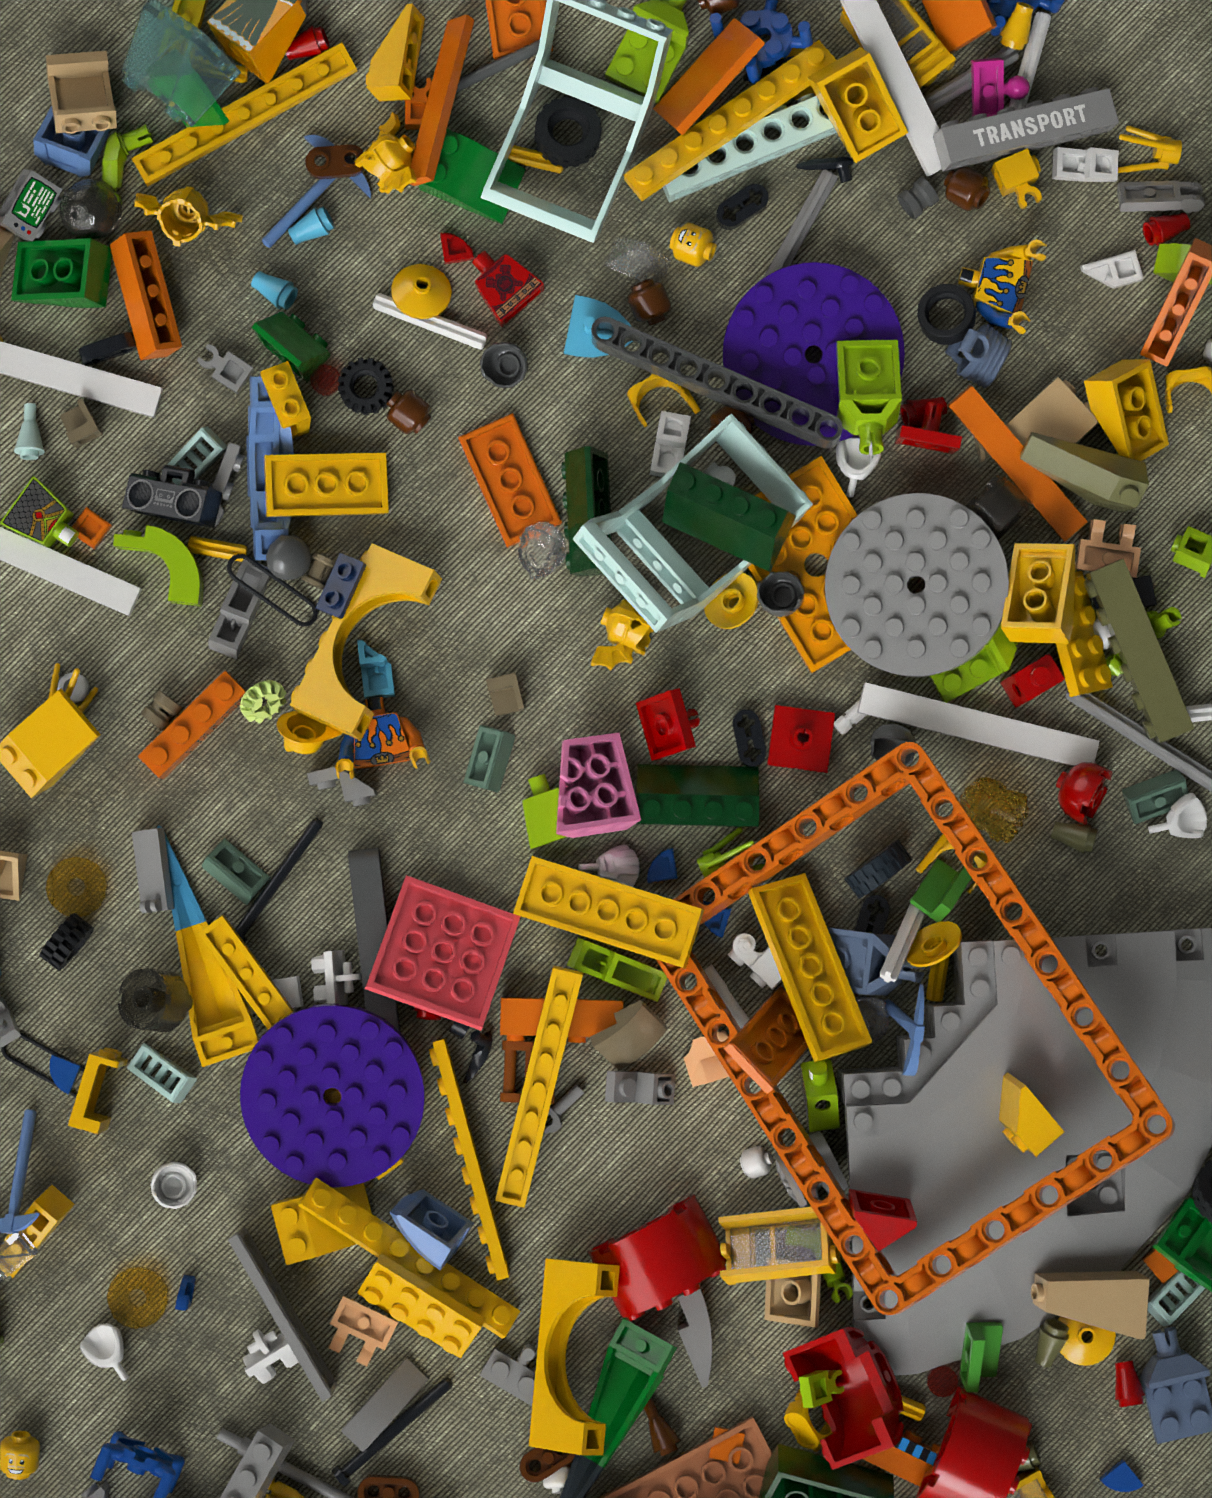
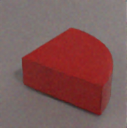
(455, 249)

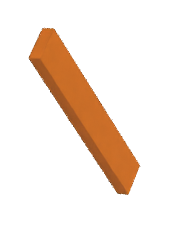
(441, 98)
(1006, 451)

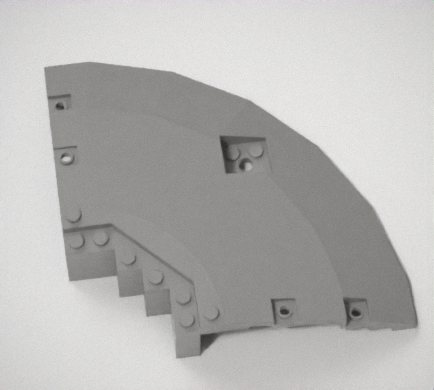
(946, 1151)

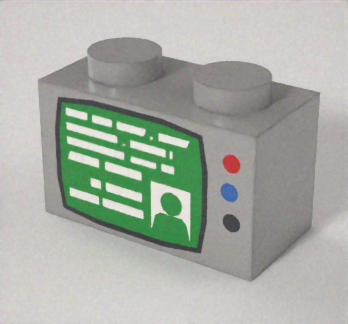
(29, 205)

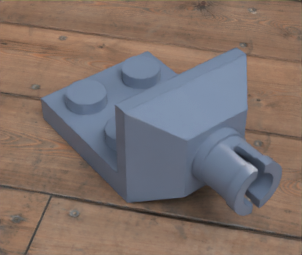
(863, 957)
(1175, 1390)

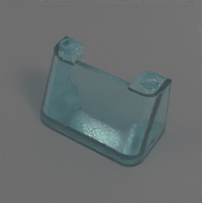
(176, 64)

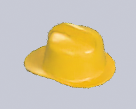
(303, 733)

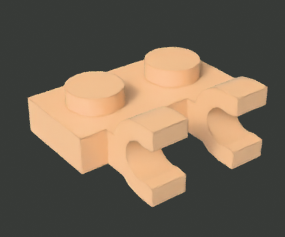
(1096, 554)
(364, 1324)

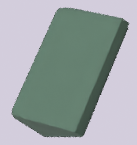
(489, 758)
(1154, 795)
(235, 871)

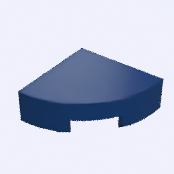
(662, 867)
(718, 923)
(64, 1073)
(185, 1293)
(1121, 1478)

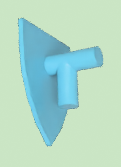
(583, 315)

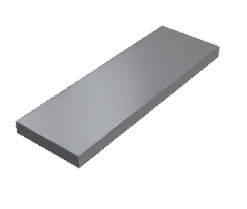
(283, 1313)

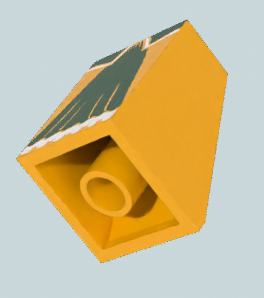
(257, 32)

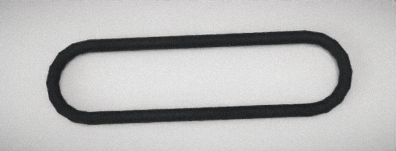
(266, 600)
(29, 1069)

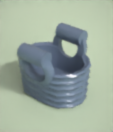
(988, 355)

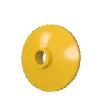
(421, 302)
(721, 609)
(934, 944)
(1087, 1352)

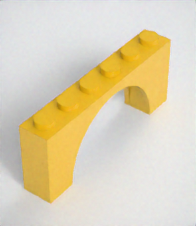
(323, 689)
(556, 1416)

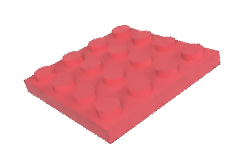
(443, 953)

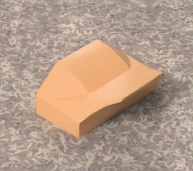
(703, 1063)

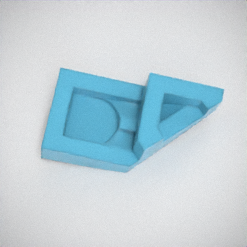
(376, 673)

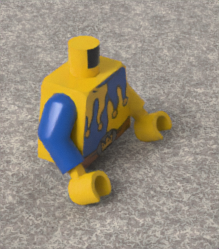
(1003, 284)

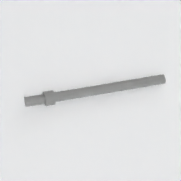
(286, 1468)

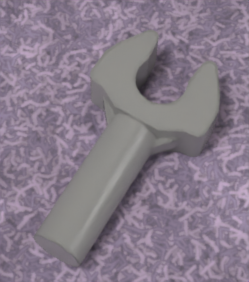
(561, 1106)

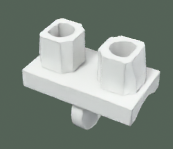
(337, 977)
(266, 1351)

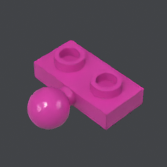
(989, 86)

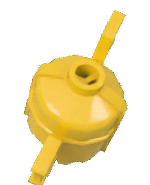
(390, 158)
(182, 221)
(626, 631)

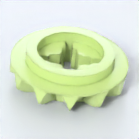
(252, 700)

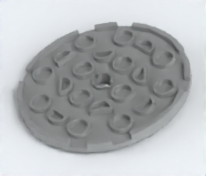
(906, 540)

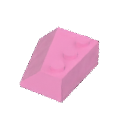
(595, 787)

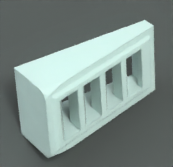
(204, 433)
(182, 1088)
(1175, 1311)

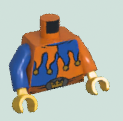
(385, 742)

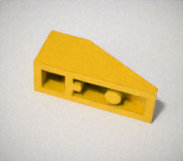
(396, 60)
(52, 1208)

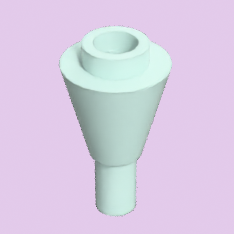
(29, 441)

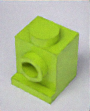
(1193, 550)

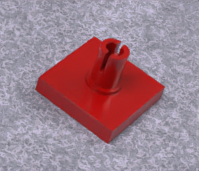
(928, 435)
(667, 724)
(800, 739)

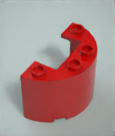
(662, 1258)
(868, 1410)
(978, 1450)

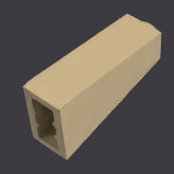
(1099, 1299)

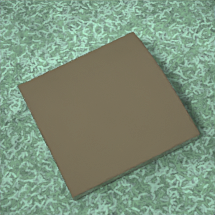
(631, 1037)

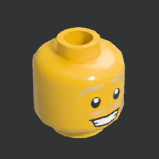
(692, 244)
(19, 1455)

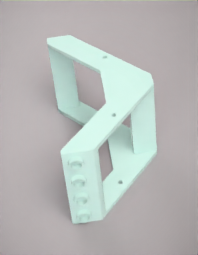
(591, 91)
(659, 554)

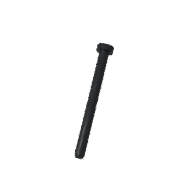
(278, 878)
(343, 1473)

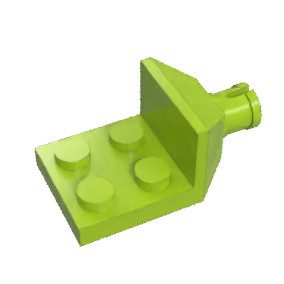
(636, 52)
(868, 389)
(986, 665)

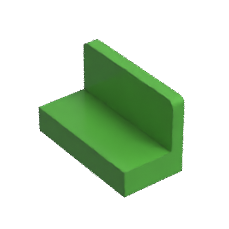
(940, 890)
(980, 1353)

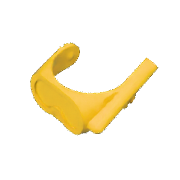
(1199, 375)
(639, 390)
(941, 846)
(799, 1422)

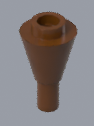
(661, 1434)

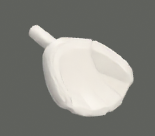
(854, 463)
(1185, 818)
(617, 865)
(105, 1348)

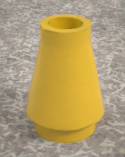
(1017, 28)

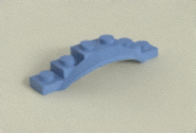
(264, 438)

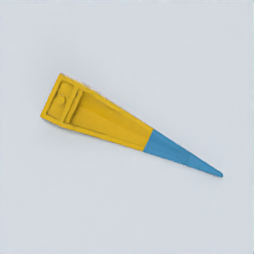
(219, 1013)

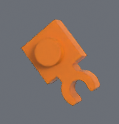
(415, 107)

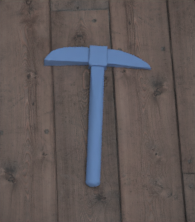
(311, 195)
(913, 1027)
(13, 1221)

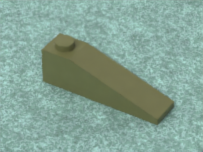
(1092, 474)

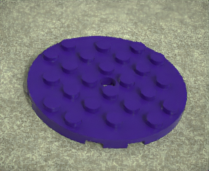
(802, 309)
(339, 1050)

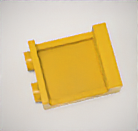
(286, 398)
(89, 1090)

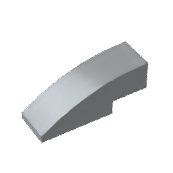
(238, 611)
(697, 1334)
(384, 1404)

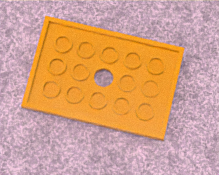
(815, 532)

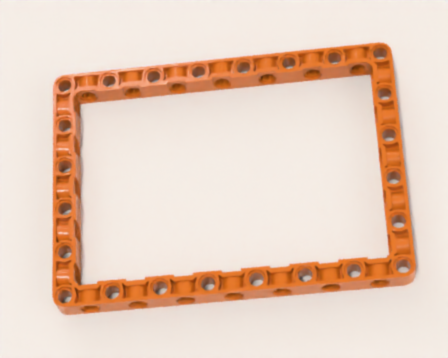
(776, 1116)

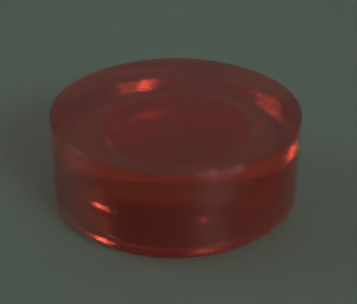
(325, 380)
(942, 1381)

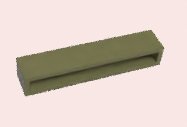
(1139, 651)

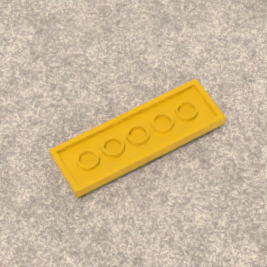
(608, 912)
(810, 967)

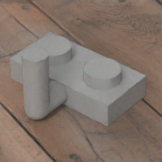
(512, 1373)

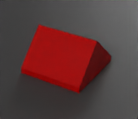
(882, 1216)

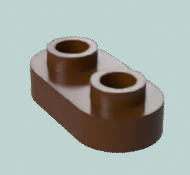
(335, 162)
(550, 1463)
(388, 1486)

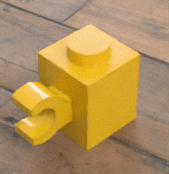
(1016, 175)

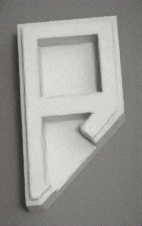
(1115, 270)

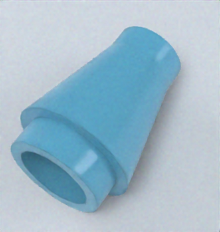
(311, 226)
(276, 290)

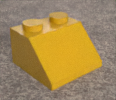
(1025, 1118)

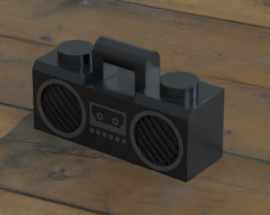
(182, 503)

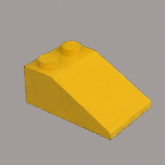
(858, 104)
(1128, 408)
(1040, 594)
(47, 743)
(306, 1236)

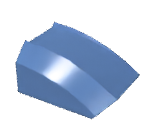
(66, 151)
(431, 1226)

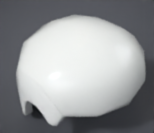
(173, 1185)

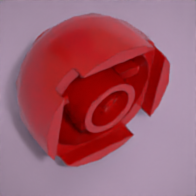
(1082, 790)

